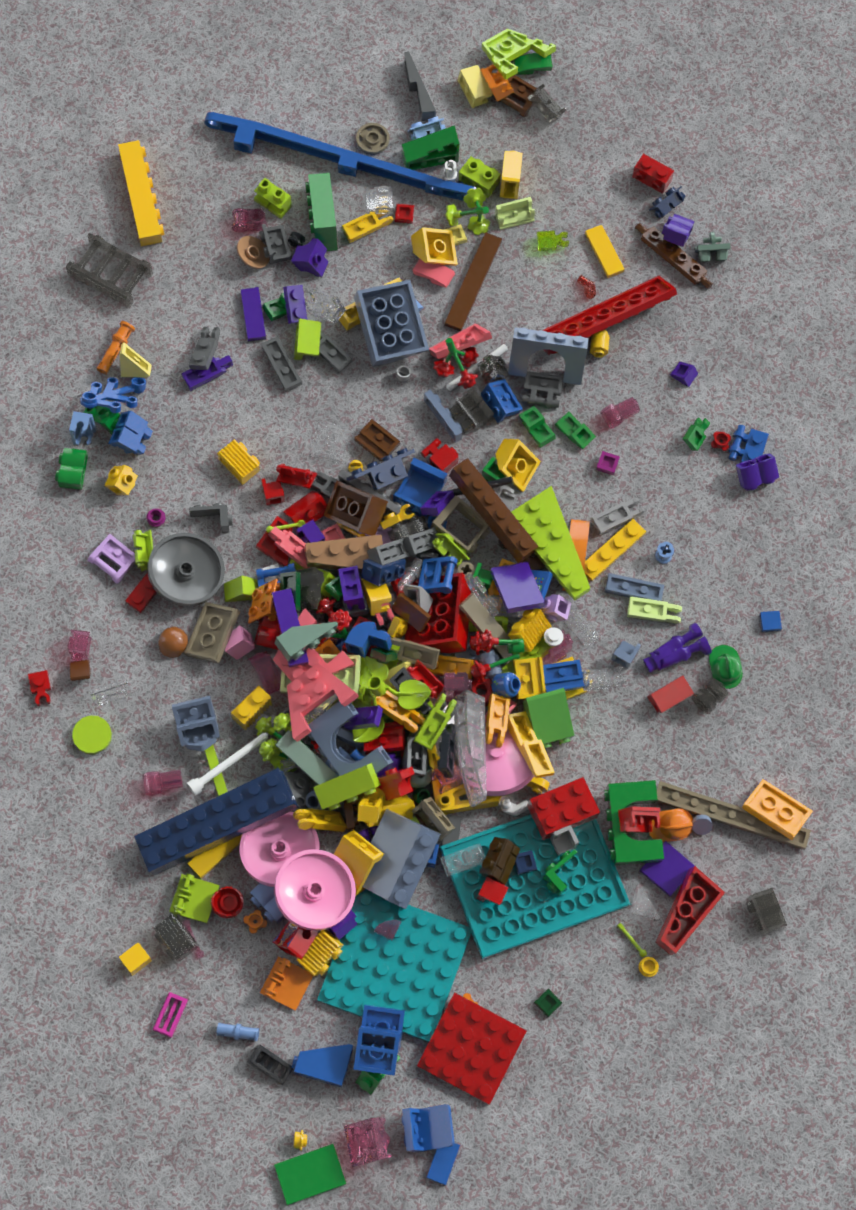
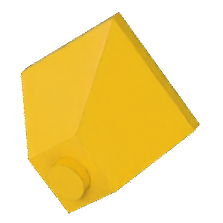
(434, 246)
(516, 461)

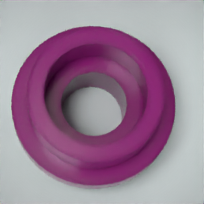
(156, 512)

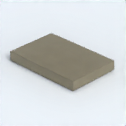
(212, 632)

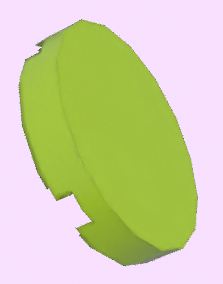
(92, 734)

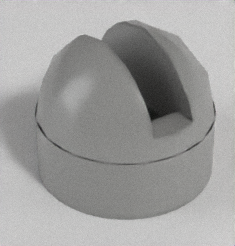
(403, 373)

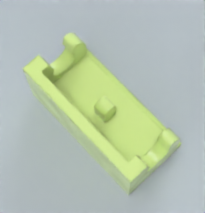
(515, 213)

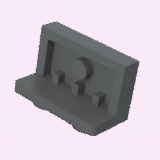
(276, 243)

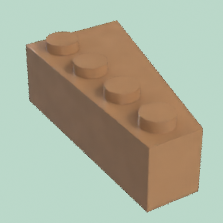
(340, 552)

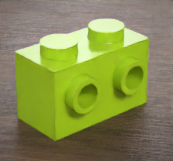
(479, 175)

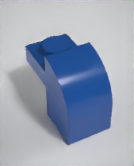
(363, 636)

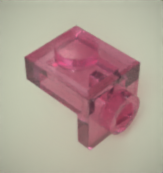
(560, 652)

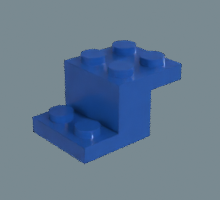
(379, 1040)

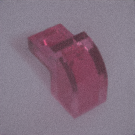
(266, 672)

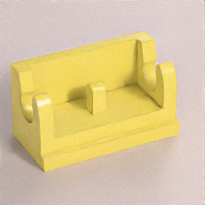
(474, 86)

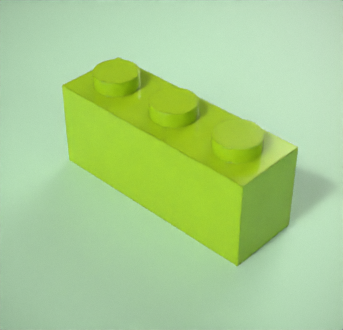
(347, 787)

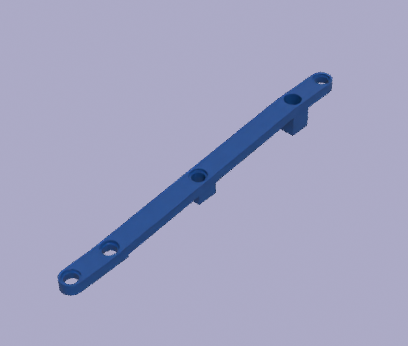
(348, 161)

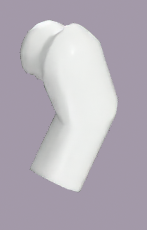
(513, 809)

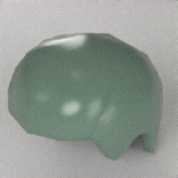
(421, 781)

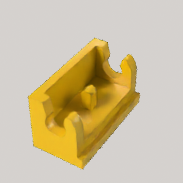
(376, 596)

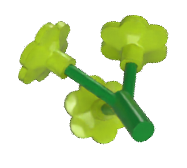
(473, 199)

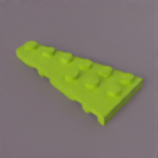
(556, 550)

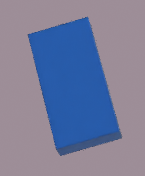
(443, 1164)

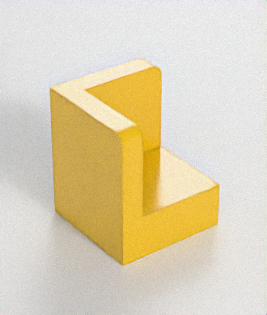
(135, 959)

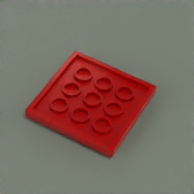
(472, 1048)

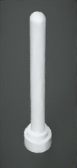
(196, 785)

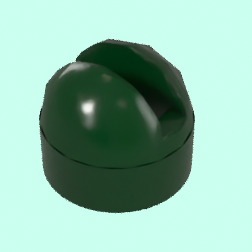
(420, 794)

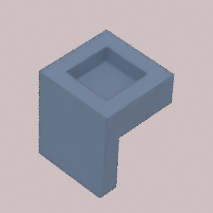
(625, 654)

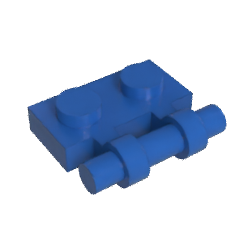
(754, 447)

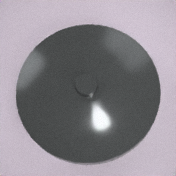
(186, 569)

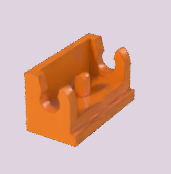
(499, 86)

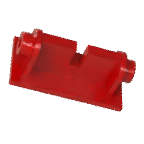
(295, 476)
(422, 674)

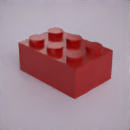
(562, 807)

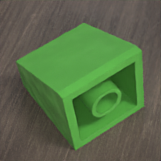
(550, 717)

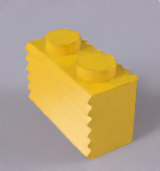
(238, 461)
(530, 628)
(251, 707)
(321, 952)

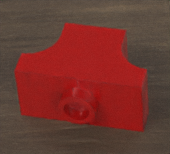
(396, 783)

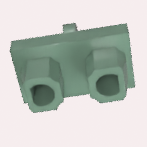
(720, 249)

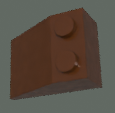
(355, 508)

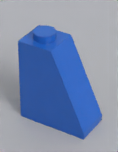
(324, 1064)

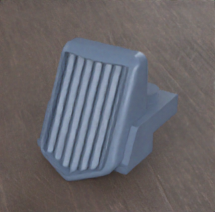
(196, 723)

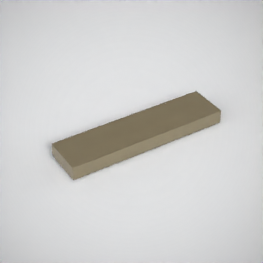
(483, 620)

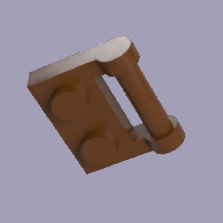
(521, 92)

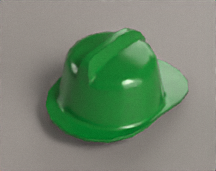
(726, 666)

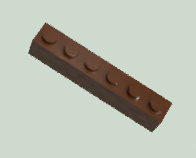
(493, 510)

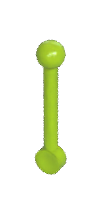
(300, 523)
(642, 953)

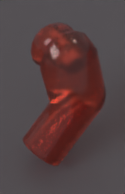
(589, 286)

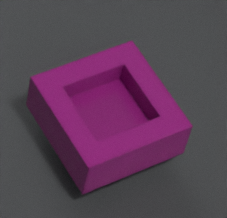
(608, 463)

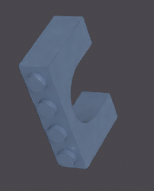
(571, 348)
(324, 733)

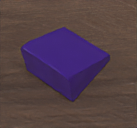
(684, 373)

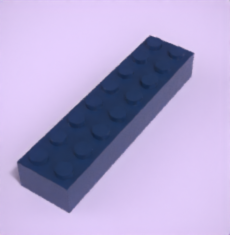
(216, 821)

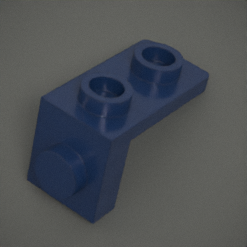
(382, 574)

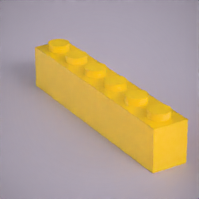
(140, 193)

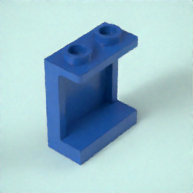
(419, 485)

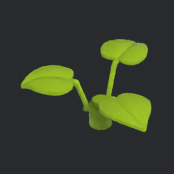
(372, 677)

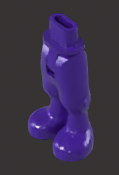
(674, 652)

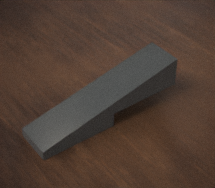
(416, 84)
(403, 547)

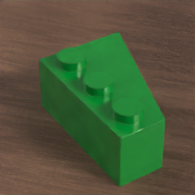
(432, 149)

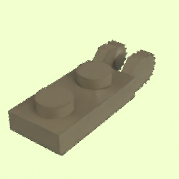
(413, 651)

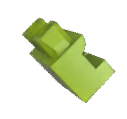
(272, 198)

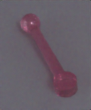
(199, 953)

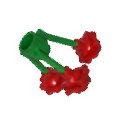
(485, 642)

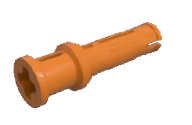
(118, 339)

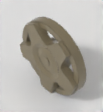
(373, 138)

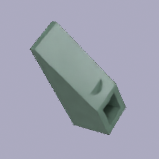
(300, 638)

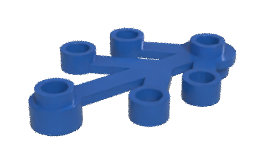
(91, 399)

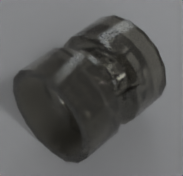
(707, 697)

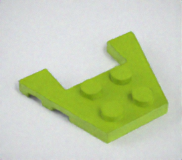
(508, 46)

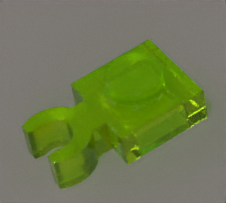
(548, 240)

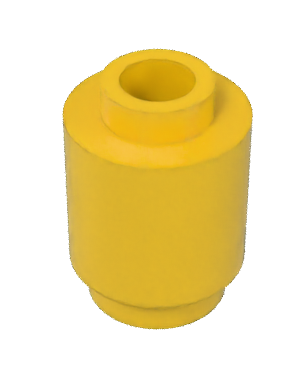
(599, 344)

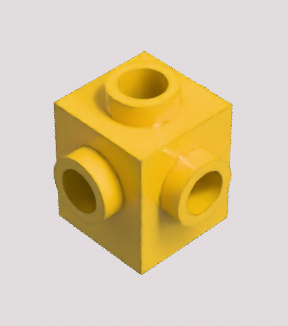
(121, 480)

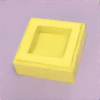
(458, 234)

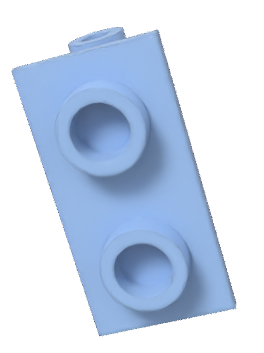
(420, 130)

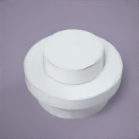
(553, 637)

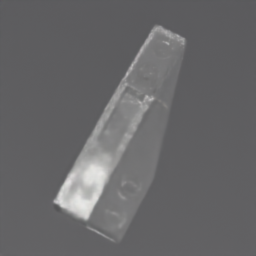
(471, 744)

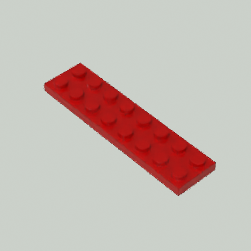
(615, 309)

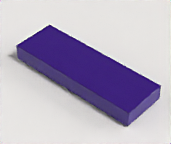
(253, 314)

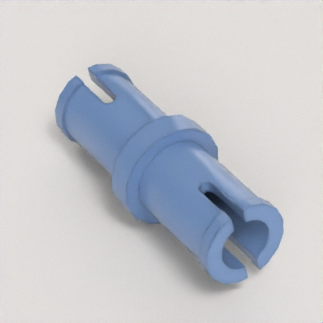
(237, 1031)

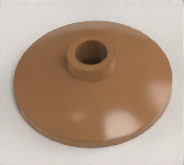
(251, 252)

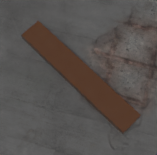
(473, 282)

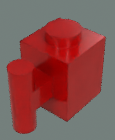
(442, 458)

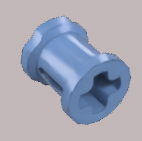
(661, 548)

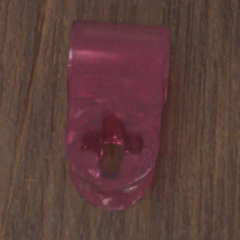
(247, 219)

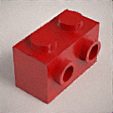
(653, 173)

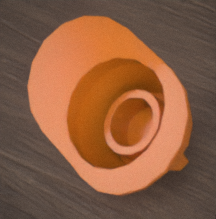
(674, 825)

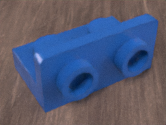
(501, 400)

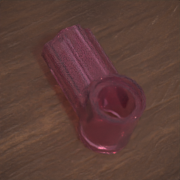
(616, 414)
(157, 782)

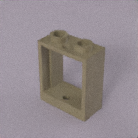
(459, 505)

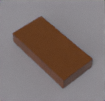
(411, 612)

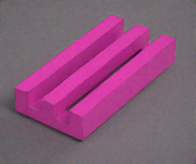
(163, 1031)

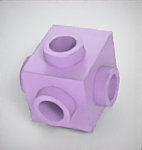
(556, 608)

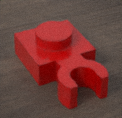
(40, 684)

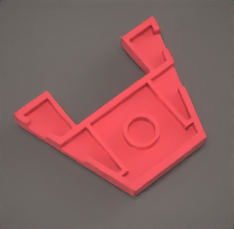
(337, 664)
(309, 692)

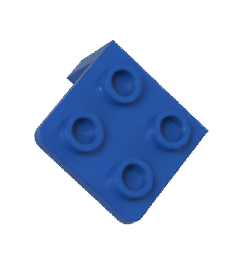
(428, 1128)

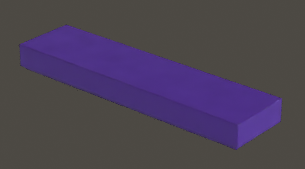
(287, 618)

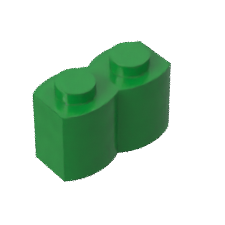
(72, 468)

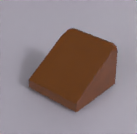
(80, 670)

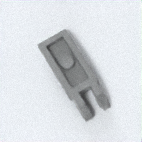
(616, 516)

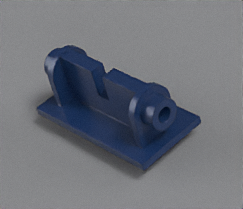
(661, 205)

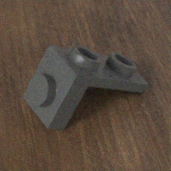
(214, 510)

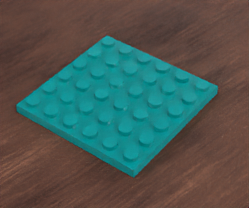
(401, 973)

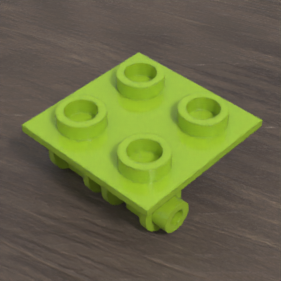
(193, 898)

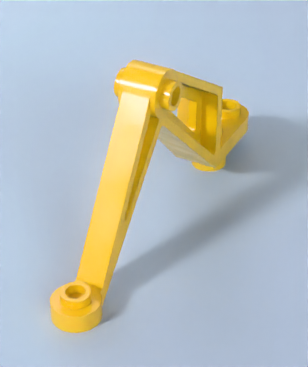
(452, 796)

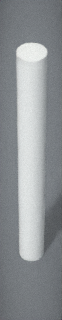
(453, 384)

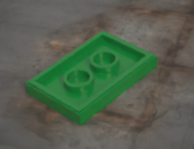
(310, 1174)

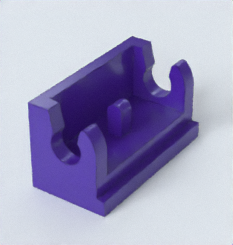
(351, 587)

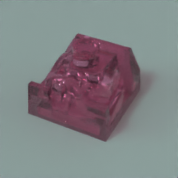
(367, 1141)

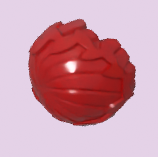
(227, 902)

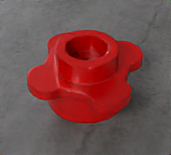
(721, 436)

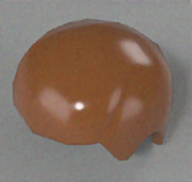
(172, 642)

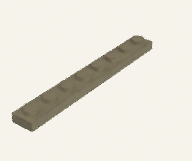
(724, 813)

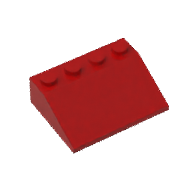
(448, 624)

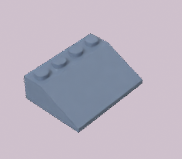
(390, 322)
(406, 853)

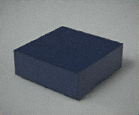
(525, 863)

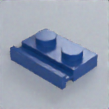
(563, 675)

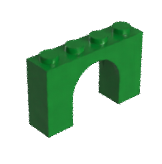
(626, 849)

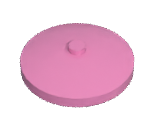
(505, 767)
(272, 844)
(314, 890)

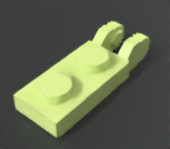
(653, 610)

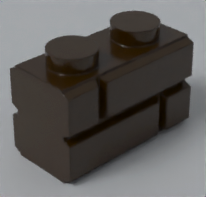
(499, 860)

